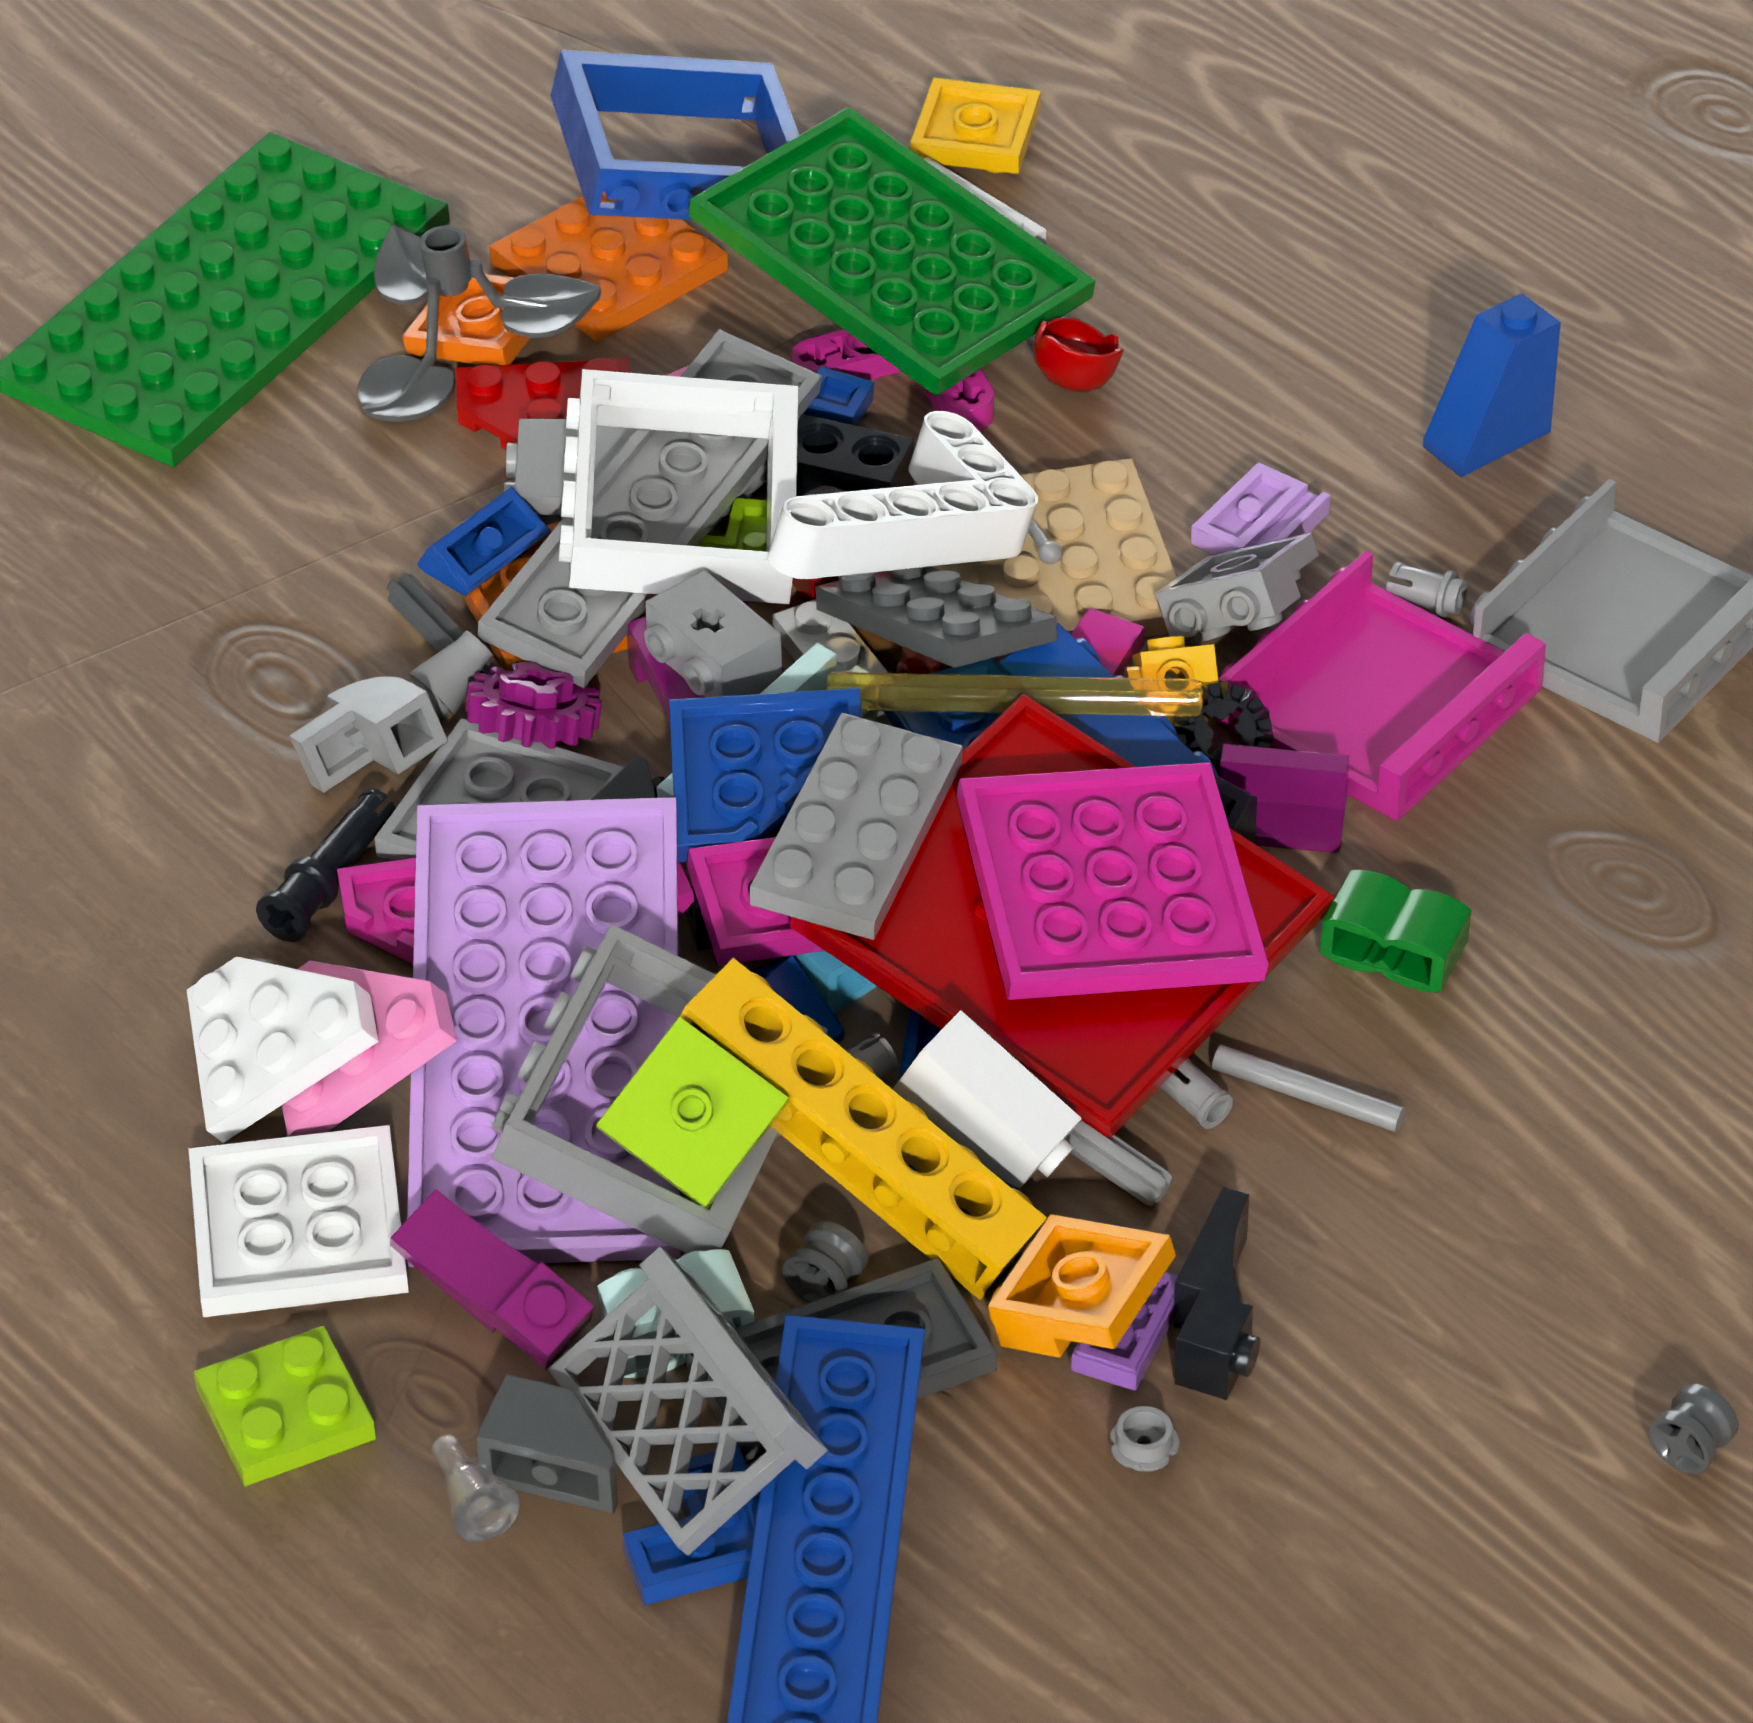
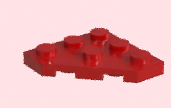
(503, 394)

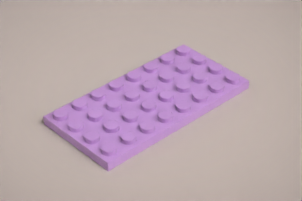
(498, 927)

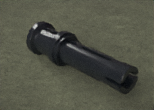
(313, 880)

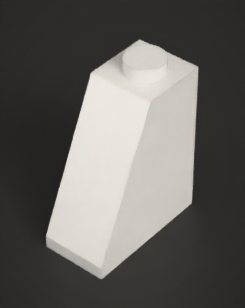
(989, 1102)

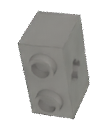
(712, 638)

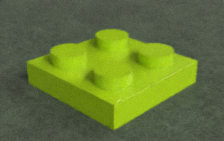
(284, 1405)

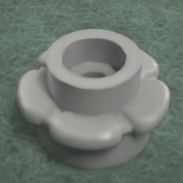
(1144, 1439)

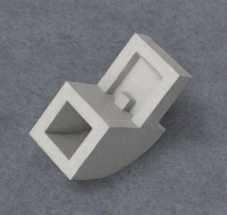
(368, 721)

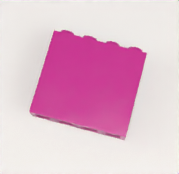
(1384, 686)

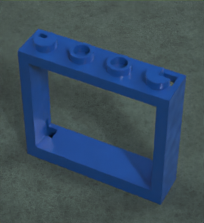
(658, 86)

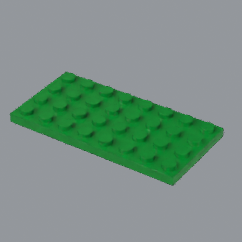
(216, 299)

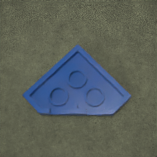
(746, 760)

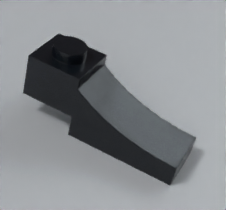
(1214, 1324)

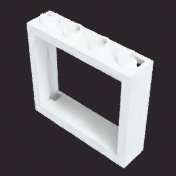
(676, 406)

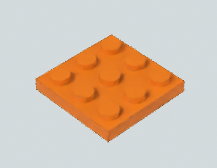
(631, 258)

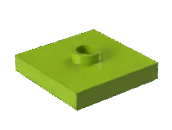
(693, 1113)

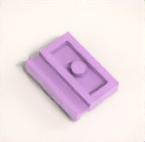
(1259, 510)

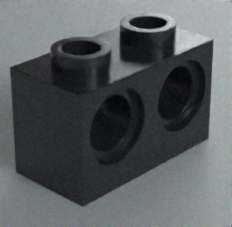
(850, 457)

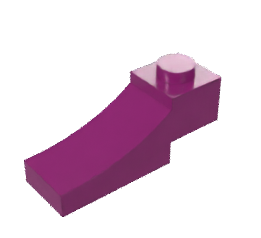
(493, 1279)

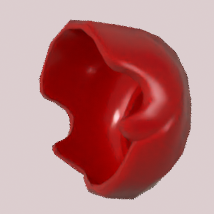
(1075, 354)

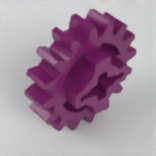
(532, 705)

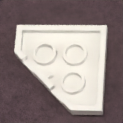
(269, 1036)

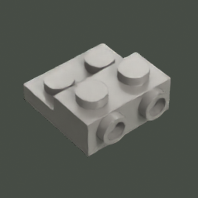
(1236, 589)

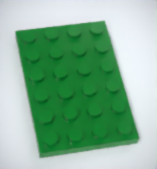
(892, 250)

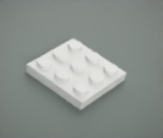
(296, 1221)

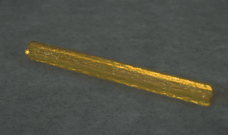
(999, 692)

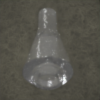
(477, 1499)

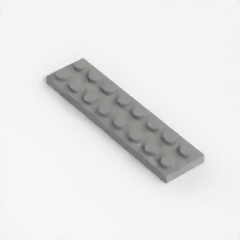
(652, 491)

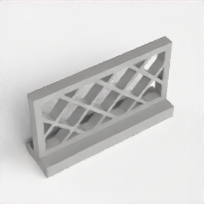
(735, 1375)

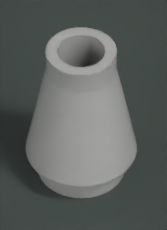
(450, 671)

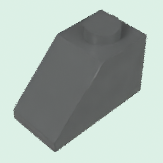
(547, 1445)

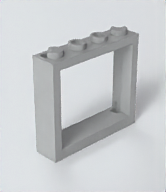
(669, 985)

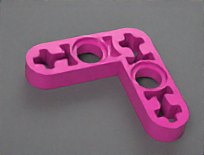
(832, 347)

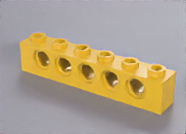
(873, 1158)

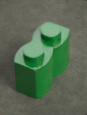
(1395, 930)

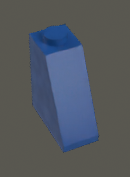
(1498, 388)

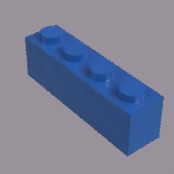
(1137, 739)

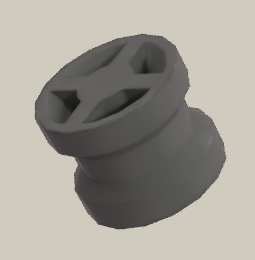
(825, 1262)
(1693, 1429)

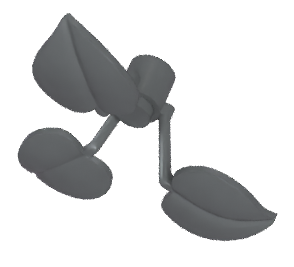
(437, 265)

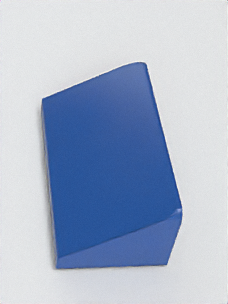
(484, 543)

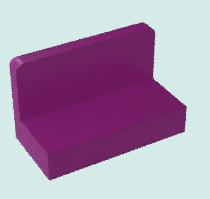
(1296, 793)

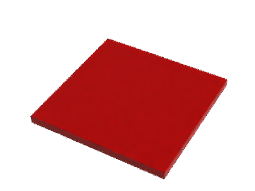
(1089, 1049)

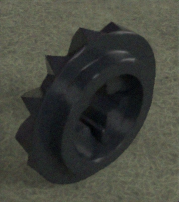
(1219, 701)

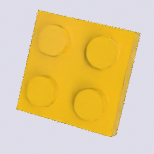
(976, 125)

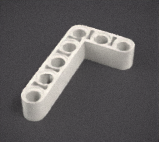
(961, 512)

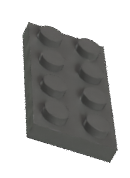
(937, 614)
(912, 1298)

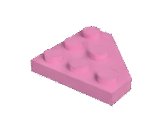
(411, 1029)

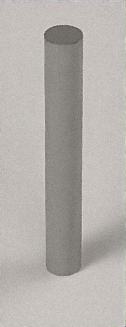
(1309, 1088)

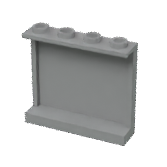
(1625, 616)

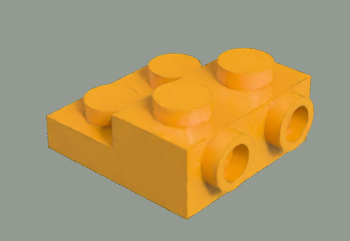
(1078, 1285)

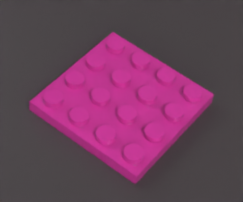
(1110, 881)

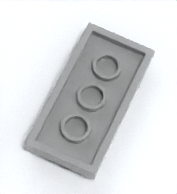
(856, 826)

